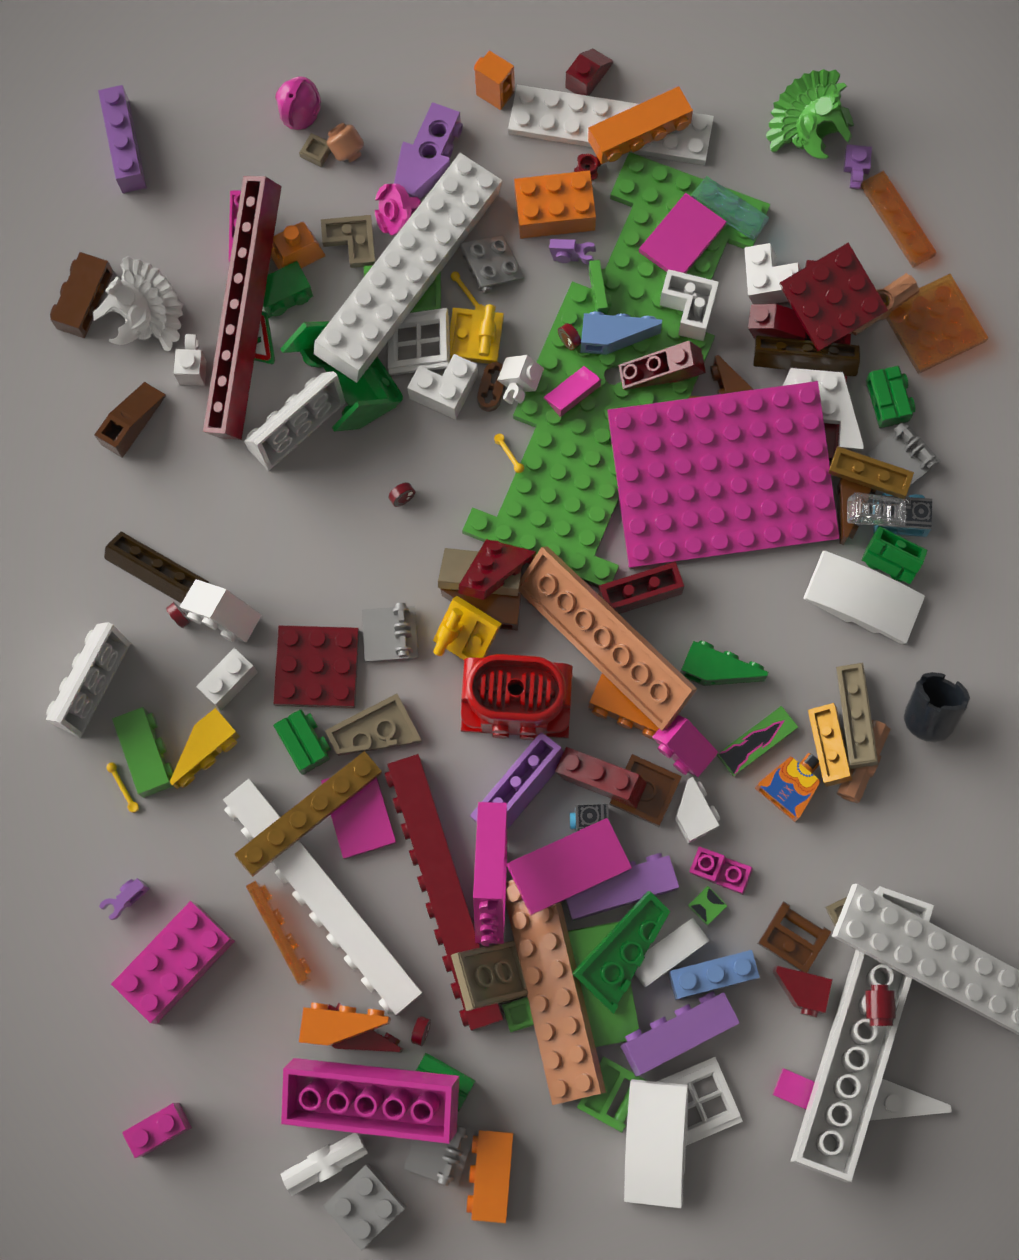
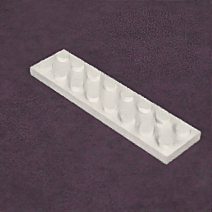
(567, 116)
(930, 956)

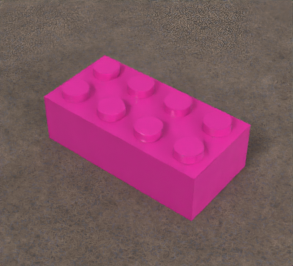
(172, 962)

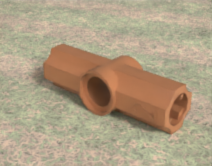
(894, 296)
(854, 789)

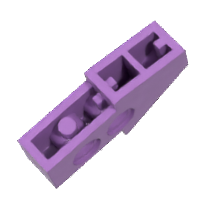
(419, 173)

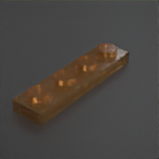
(898, 219)
(274, 922)

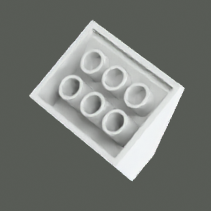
(296, 420)
(88, 679)

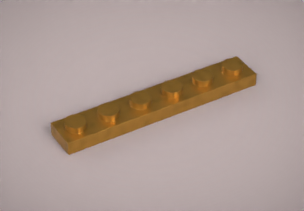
(308, 813)

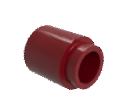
(880, 1005)

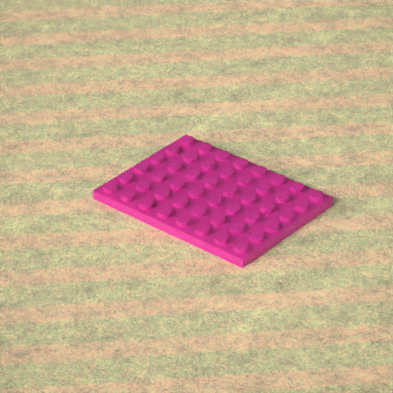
(723, 474)

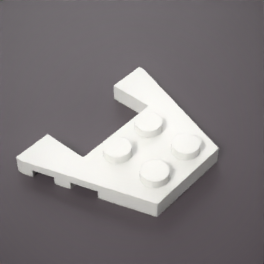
(835, 403)

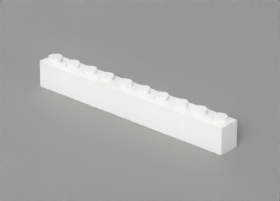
(328, 905)

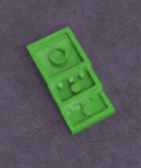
(605, 1026)

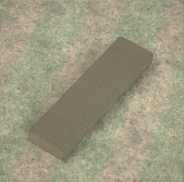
(857, 716)

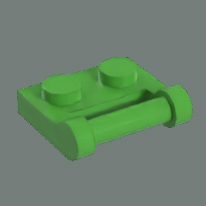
(599, 1104)

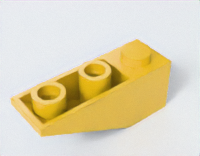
(205, 742)

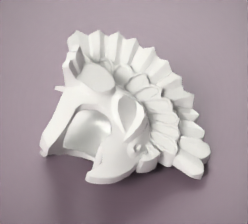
(144, 302)

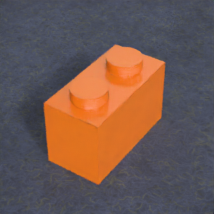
(494, 79)

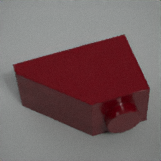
(587, 72)
(775, 321)
(804, 990)

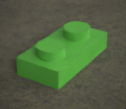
(598, 278)

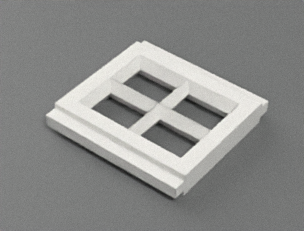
(433, 362)
(718, 1122)

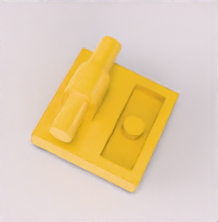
(476, 334)
(465, 631)

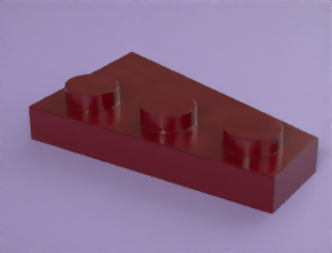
(492, 566)

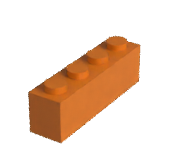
(640, 125)

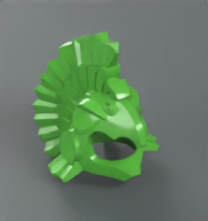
(810, 112)

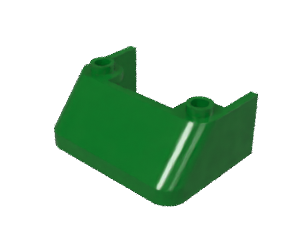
(366, 399)

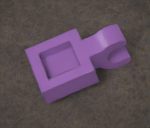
(857, 162)
(568, 250)
(130, 893)

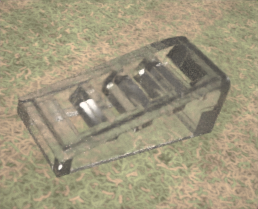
(858, 510)

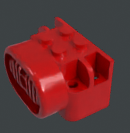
(539, 708)

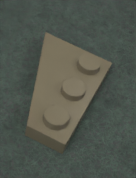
(374, 728)

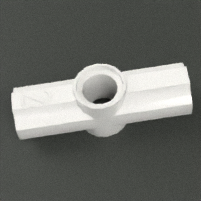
(324, 1163)

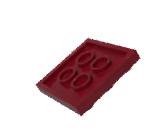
(833, 297)
(316, 666)

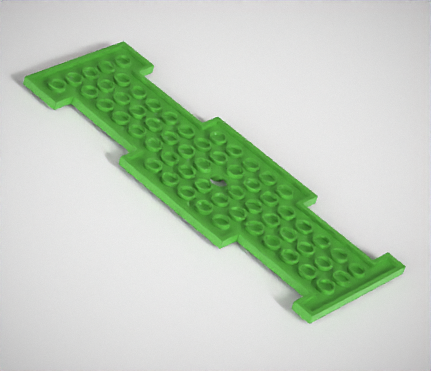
(569, 463)

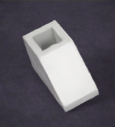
(694, 814)

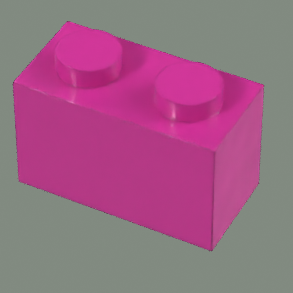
(685, 746)
(156, 1130)

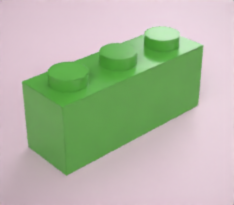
(144, 751)

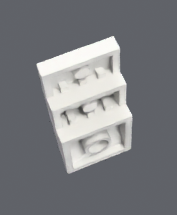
(864, 597)
(656, 1143)

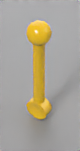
(455, 276)
(500, 440)
(132, 806)

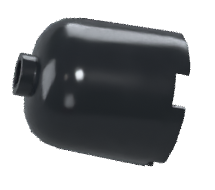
(935, 707)

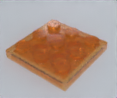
(936, 324)

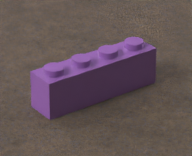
(122, 139)
(525, 777)
(627, 888)
(679, 1034)

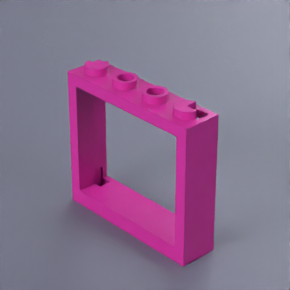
(490, 873)

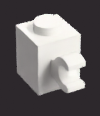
(190, 363)
(519, 375)

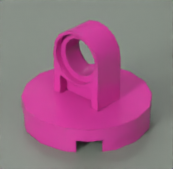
(394, 208)

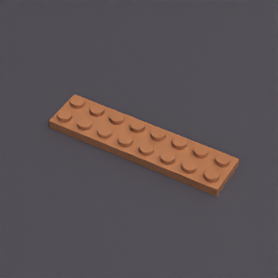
(606, 638)
(555, 1000)

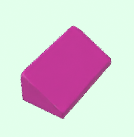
(573, 390)

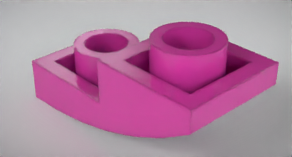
(721, 870)

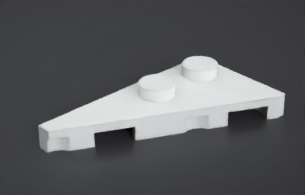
(899, 1102)

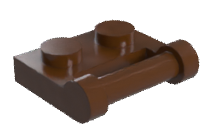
(788, 944)

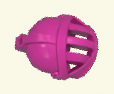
(298, 103)

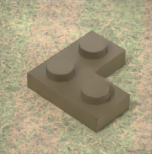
(354, 232)

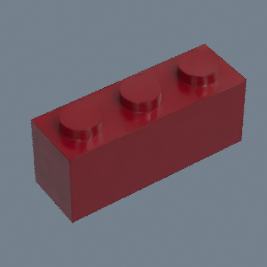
(643, 588)
(601, 777)

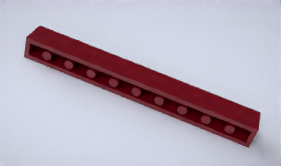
(242, 307)
(438, 875)

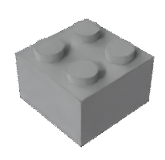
(364, 1206)

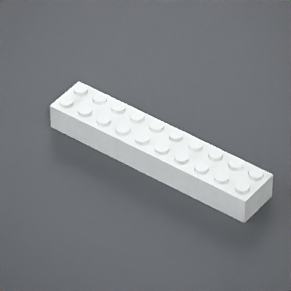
(407, 267)
(852, 1064)

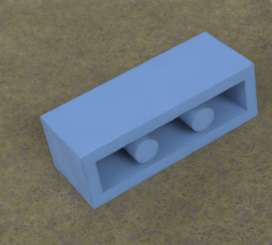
(713, 974)

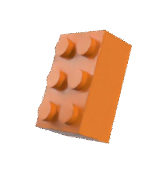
(555, 204)

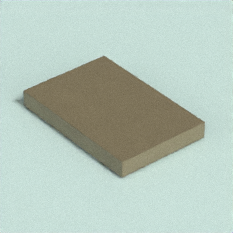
(457, 562)
(489, 975)

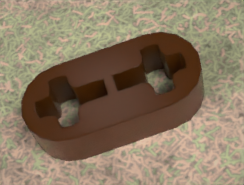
(486, 385)

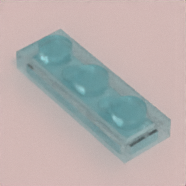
(730, 208)

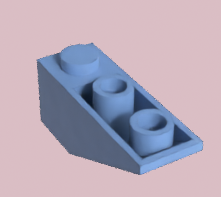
(610, 333)

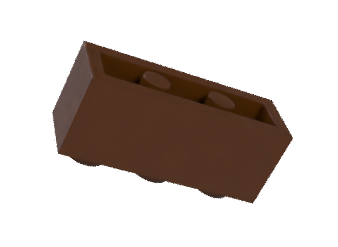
(81, 294)

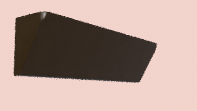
(802, 354)
(150, 566)

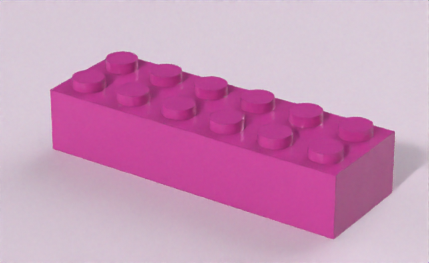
(370, 1100)

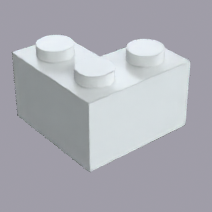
(765, 275)
(694, 297)
(445, 392)
(220, 610)

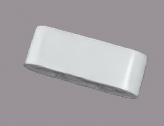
(671, 951)

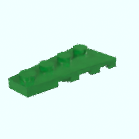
(616, 958)

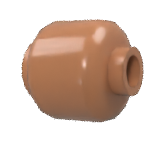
(345, 142)

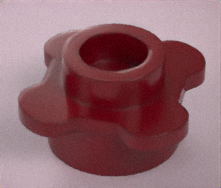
(590, 160)

